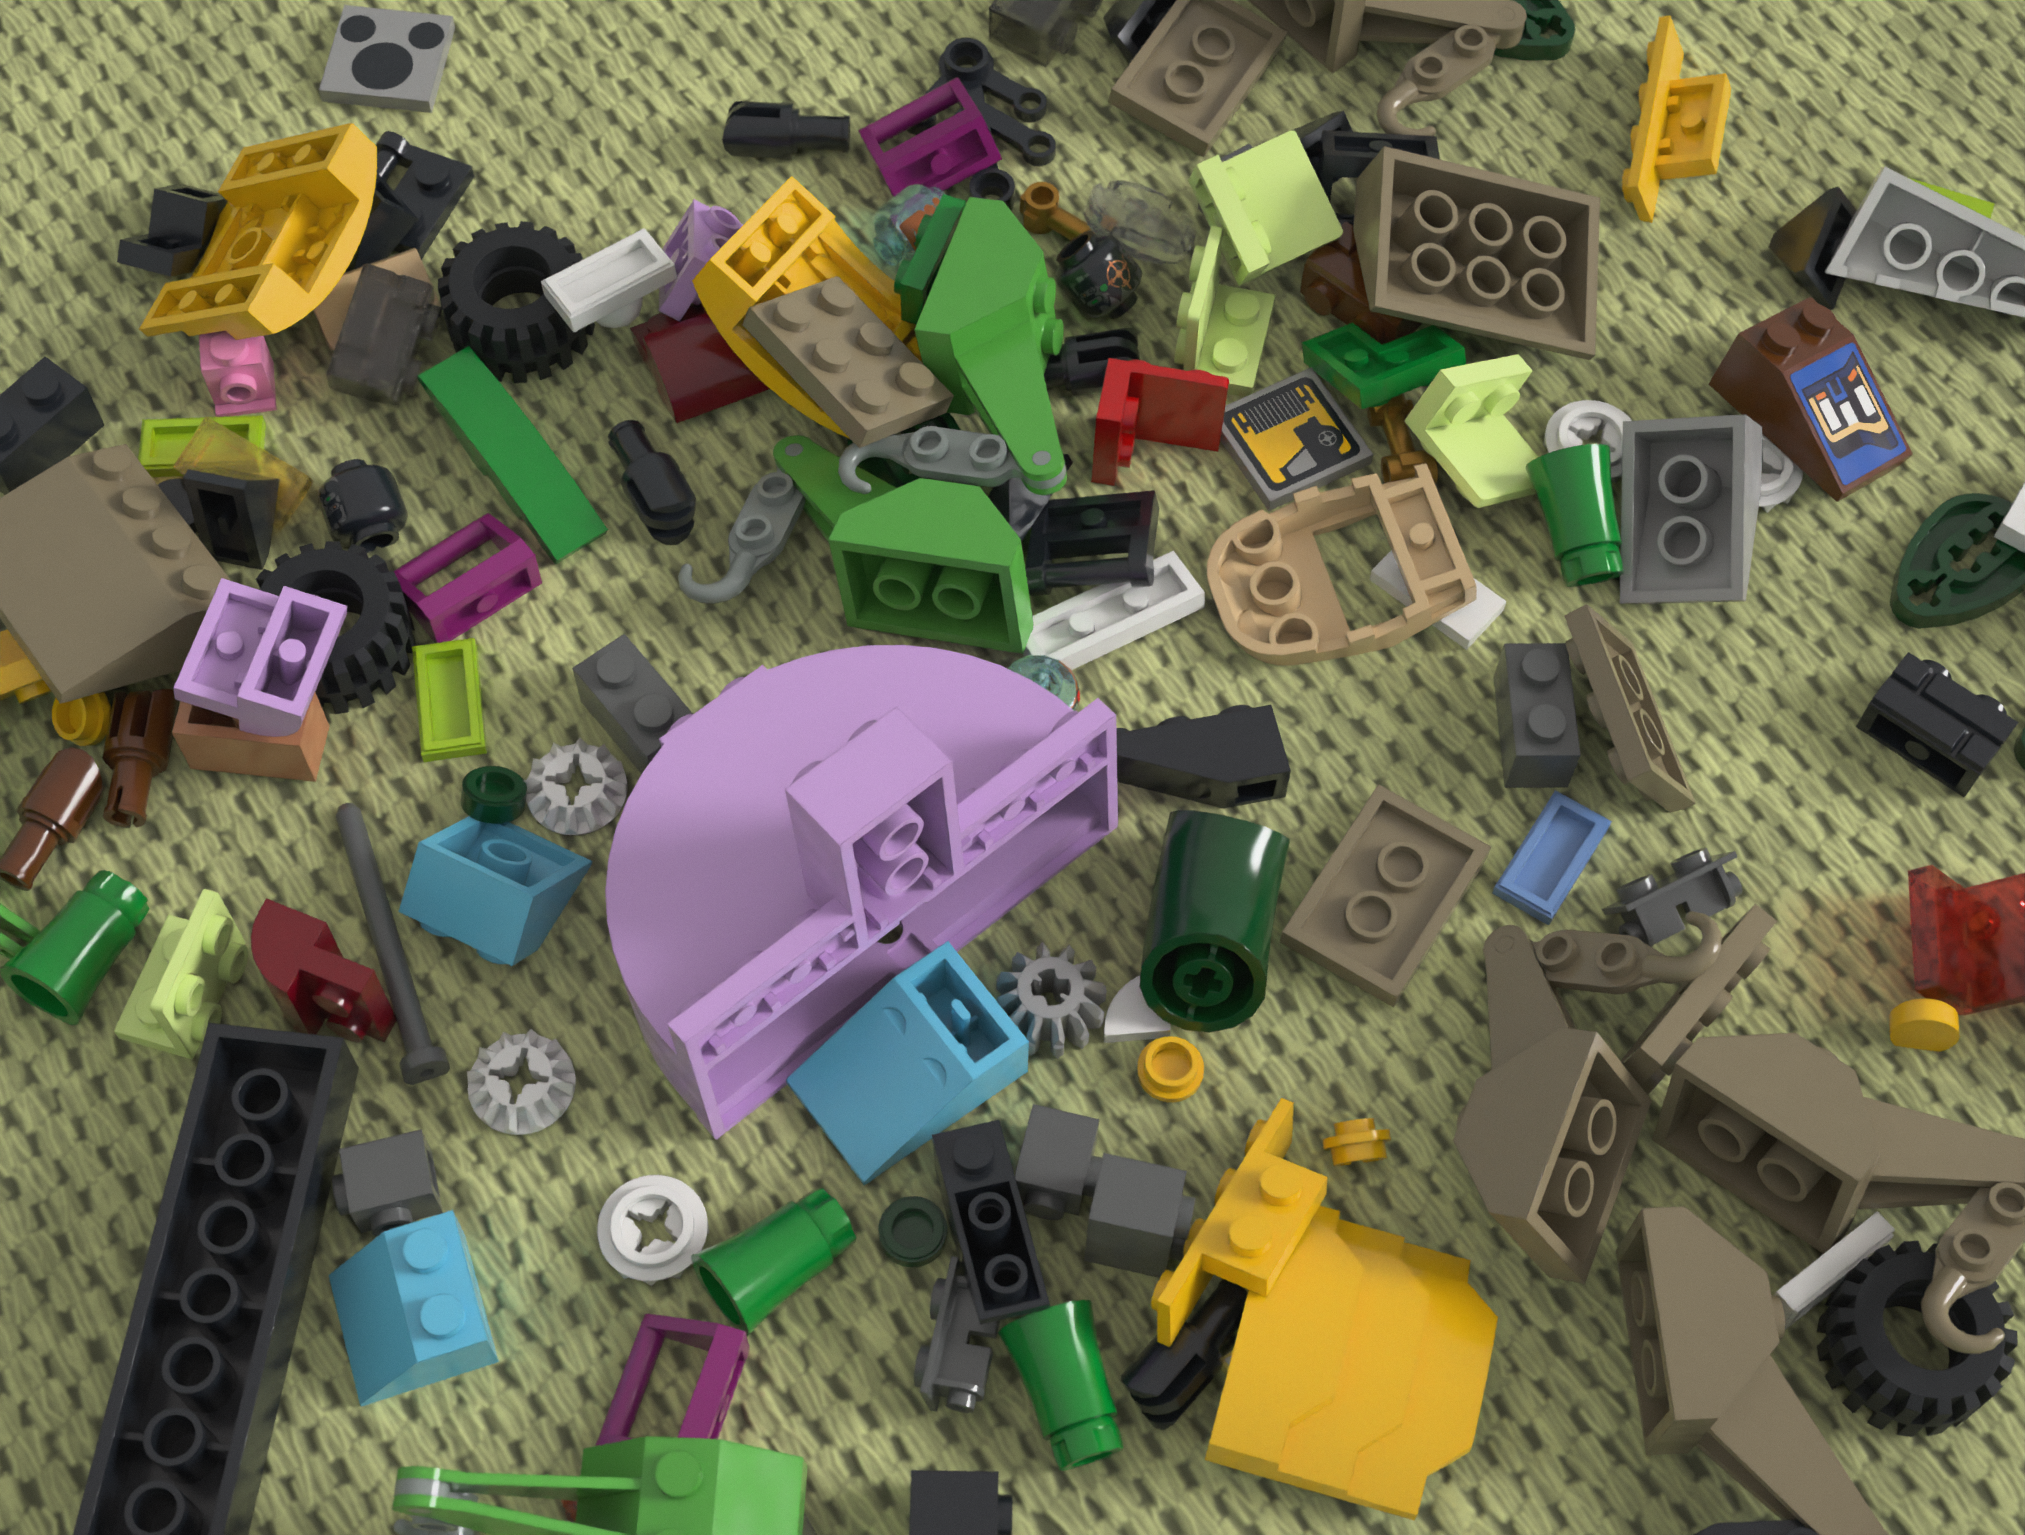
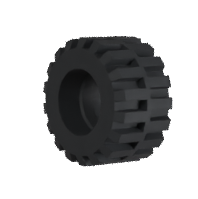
(502, 265)
(380, 637)
(1880, 1375)

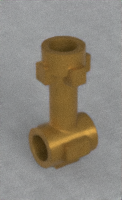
(1043, 214)
(1403, 453)

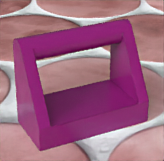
(939, 154)
(478, 591)
(715, 1387)

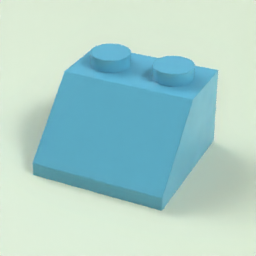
(491, 887)
(412, 1309)

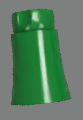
(1579, 512)
(77, 947)
(773, 1258)
(1066, 1381)

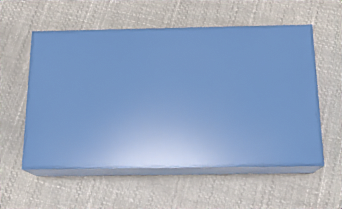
(1551, 857)

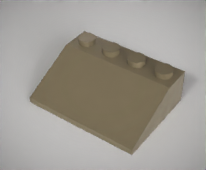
(1479, 252)
(101, 574)

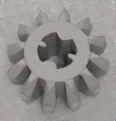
(1071, 987)

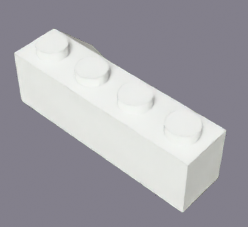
(1931, 247)

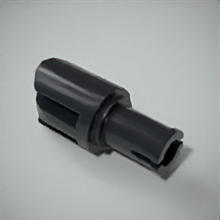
(781, 130)
(1085, 357)
(653, 484)
(1171, 1378)

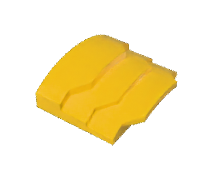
(279, 239)
(780, 251)
(1356, 1368)

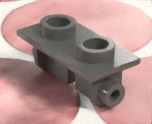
(1696, 884)
(950, 1363)

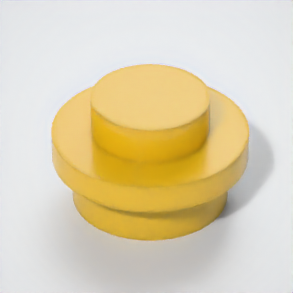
(83, 719)
(1170, 1069)
(1357, 1142)

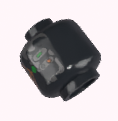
(1098, 275)
(362, 505)

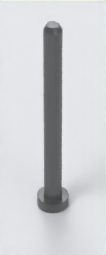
(422, 1058)

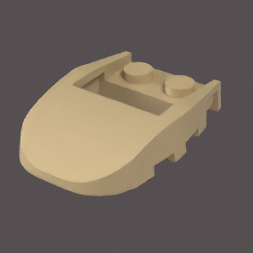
(1278, 590)

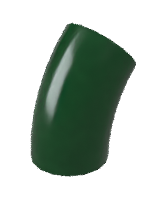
(1211, 920)

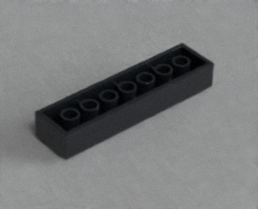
(221, 1287)

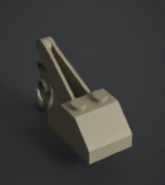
(1459, 34)
(1559, 1108)
(1808, 1151)

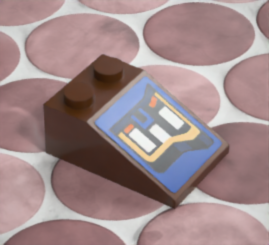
(1813, 397)

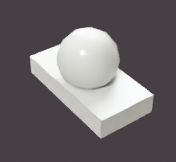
(610, 283)

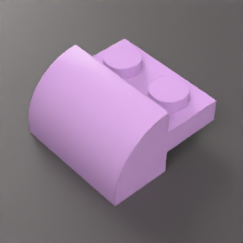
(260, 656)

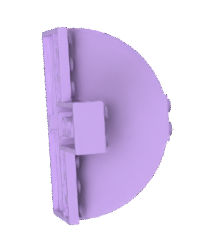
(816, 822)

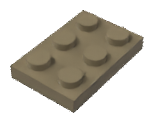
(1197, 70)
(848, 361)
(1628, 709)
(1385, 895)
(1698, 1001)

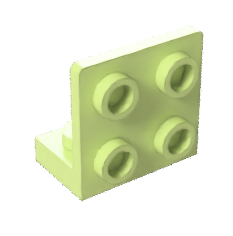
(1266, 204)
(1220, 323)
(1468, 434)
(185, 979)

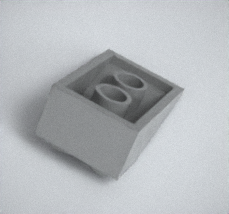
(1689, 508)

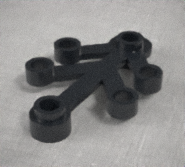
(984, 77)

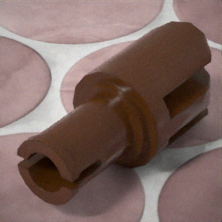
(137, 750)
(52, 814)

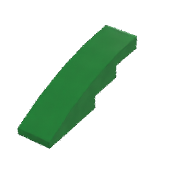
(512, 454)

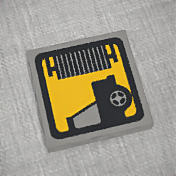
(1289, 438)

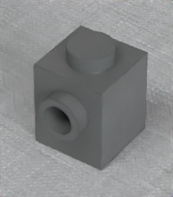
(1057, 1162)
(387, 1182)

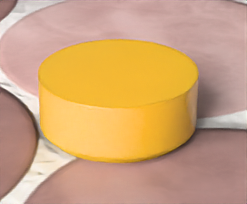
(1924, 1025)

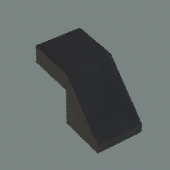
(178, 231)

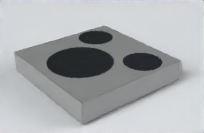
(387, 58)

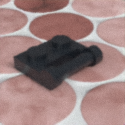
(428, 187)
(1089, 529)

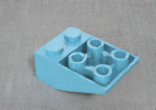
(910, 1063)

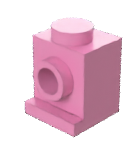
(238, 373)

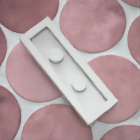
(1115, 614)

